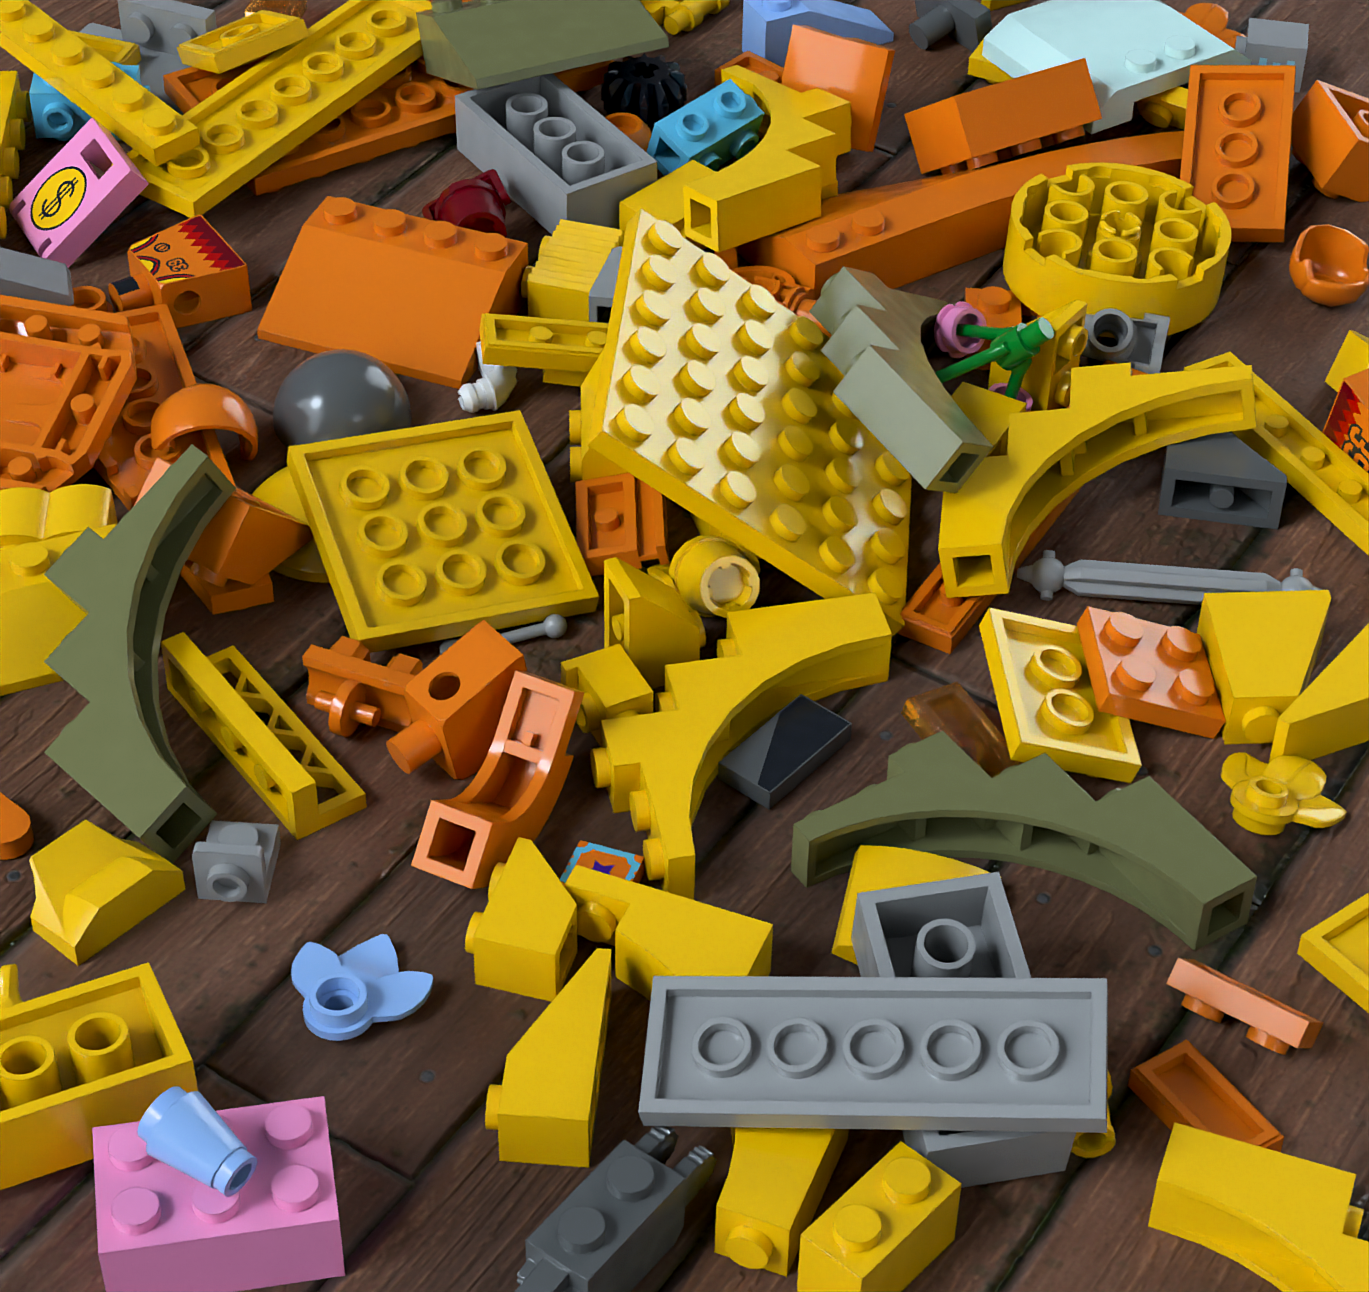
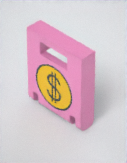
(68, 200)

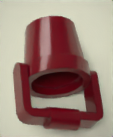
(473, 204)

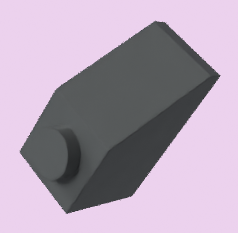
(1221, 482)

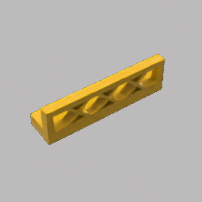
(258, 749)

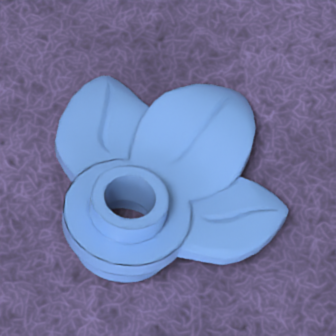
(355, 988)

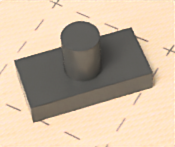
(959, 19)

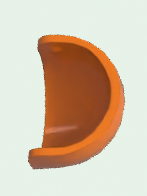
(204, 408)

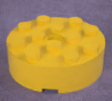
(1117, 243)

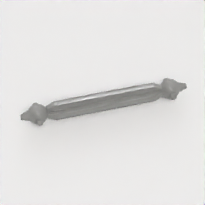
(1148, 581)

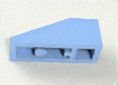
(770, 23)

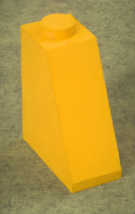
(1261, 655)

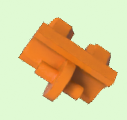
(356, 689)

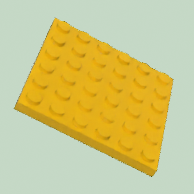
(738, 421)

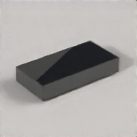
(784, 751)

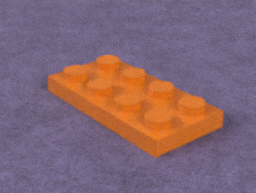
(1241, 145)

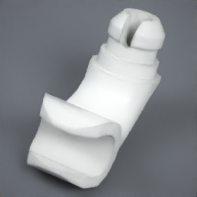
(491, 389)

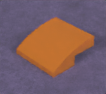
(844, 68)

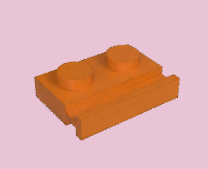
(620, 520)

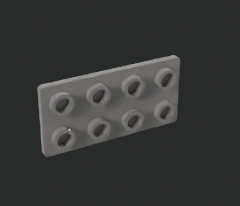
(158, 30)

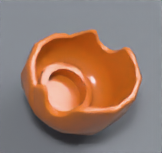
(1329, 265)

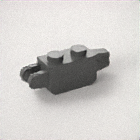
(616, 1219)

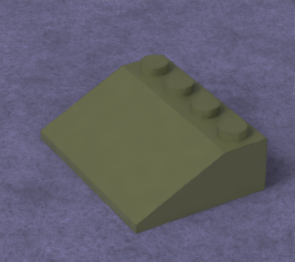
(523, 39)

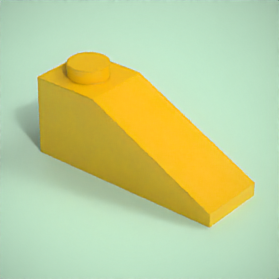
(1331, 709)
(555, 1075)

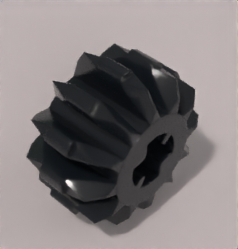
(644, 88)

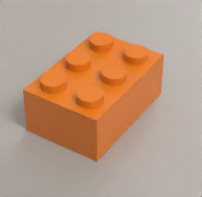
(1004, 119)

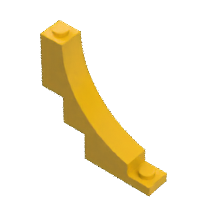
(773, 1172)

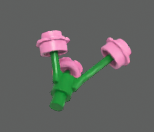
(963, 331)

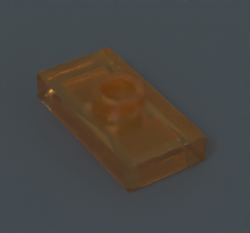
(957, 714)

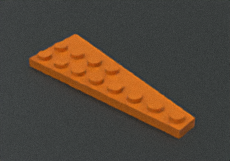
(129, 452)

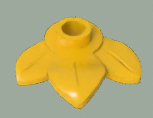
(1278, 793)

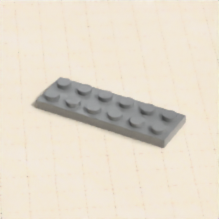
(877, 1053)

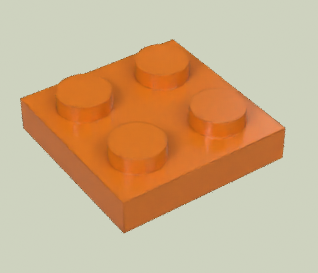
(1150, 672)

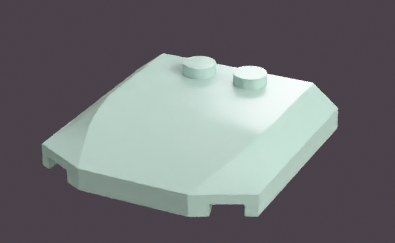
(1127, 45)

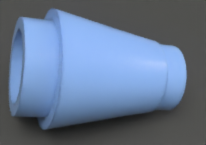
(196, 1141)

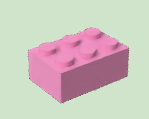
(183, 1236)

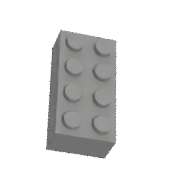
(552, 151)
(955, 932)

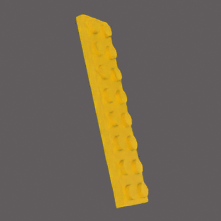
(285, 101)

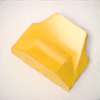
(96, 889)

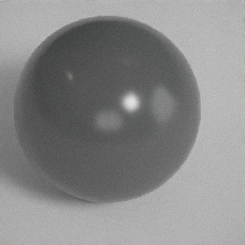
(339, 397)

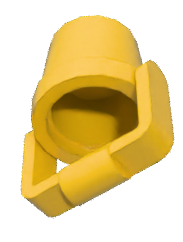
(712, 576)

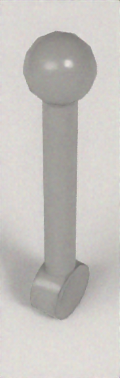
(553, 626)

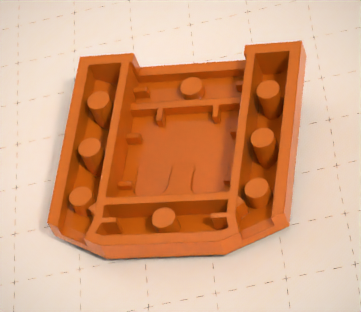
(59, 389)

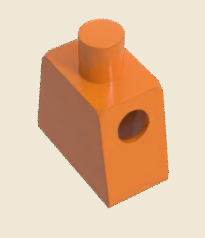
(458, 704)

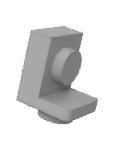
(236, 861)

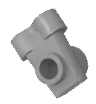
(1136, 339)

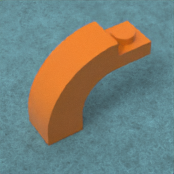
(512, 789)

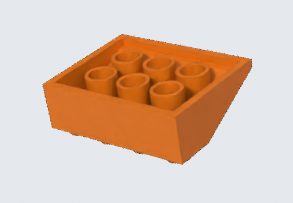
(394, 289)

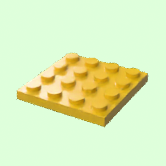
(440, 530)

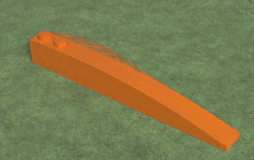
(934, 221)

